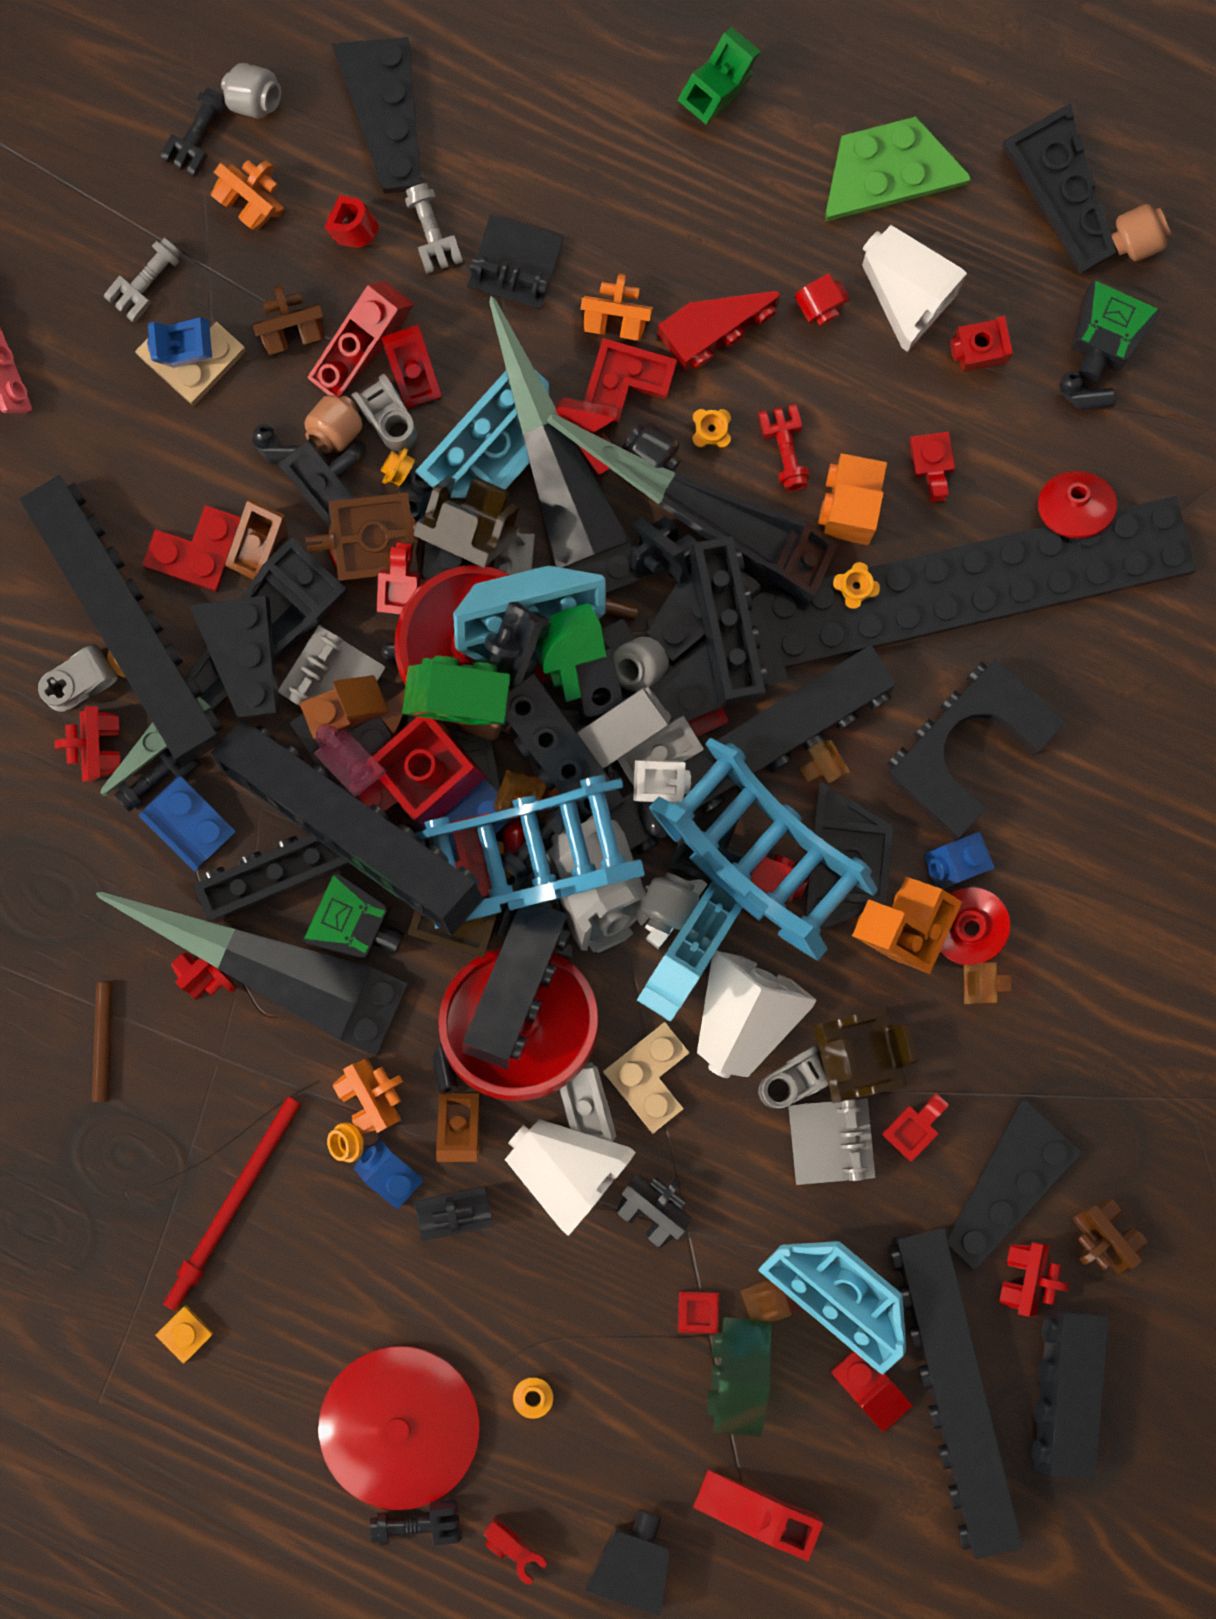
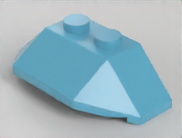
(482, 444)
(538, 590)
(843, 1298)

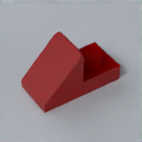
(411, 366)
(590, 418)
(871, 1390)

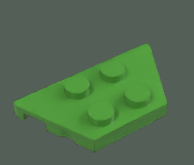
(889, 168)

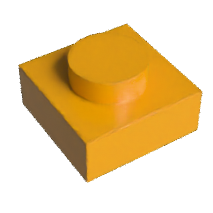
(184, 1334)

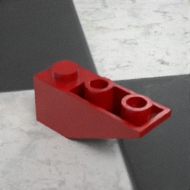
(708, 324)
(359, 340)
(759, 1514)

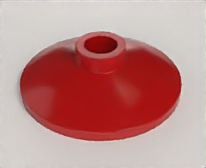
(1077, 516)
(994, 921)

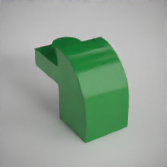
(721, 77)
(571, 640)

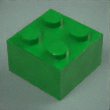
(456, 693)

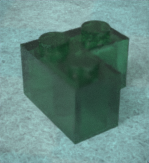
(740, 1377)

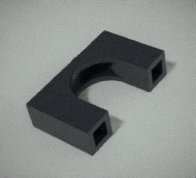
(992, 696)

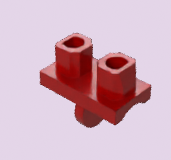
(92, 726)
(200, 976)
(1027, 1296)

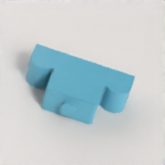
(690, 952)

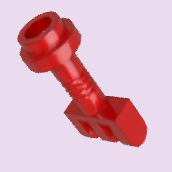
(794, 476)

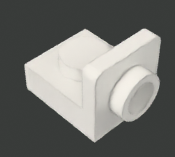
(661, 779)

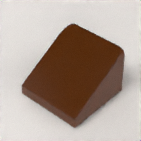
(395, 719)

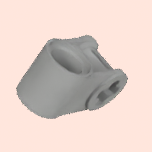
(383, 409)
(80, 676)
(797, 1077)

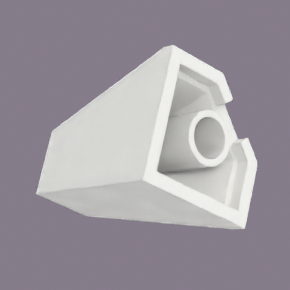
(910, 282)
(746, 1014)
(565, 1169)

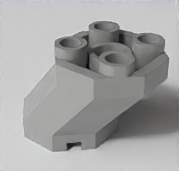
(604, 914)

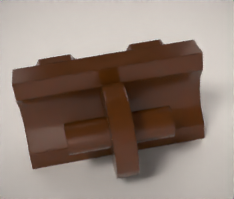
(272, 328)
(1104, 1241)

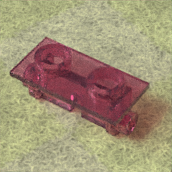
(347, 759)

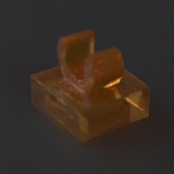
(826, 762)
(516, 786)
(983, 983)
(765, 1302)

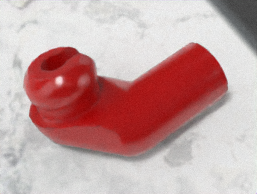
(513, 836)

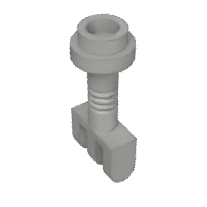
(420, 198)
(133, 292)

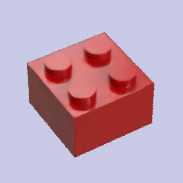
(427, 770)

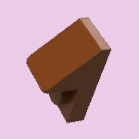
(255, 538)
(346, 706)
(458, 1127)

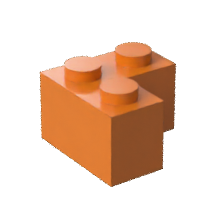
(855, 499)
(913, 927)

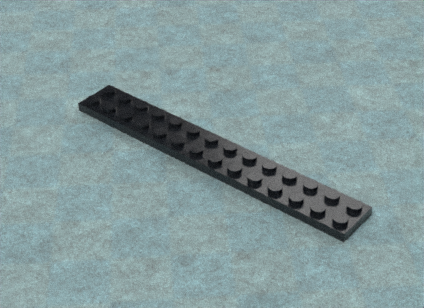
(978, 584)

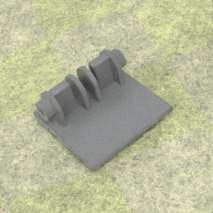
(325, 661)
(831, 1141)

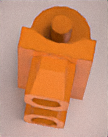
(235, 183)
(633, 314)
(375, 1094)

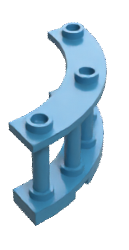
(734, 877)
(545, 884)

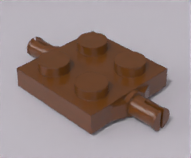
(365, 532)

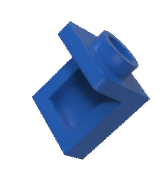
(180, 342)
(958, 861)
(387, 1174)

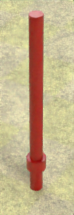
(191, 1271)

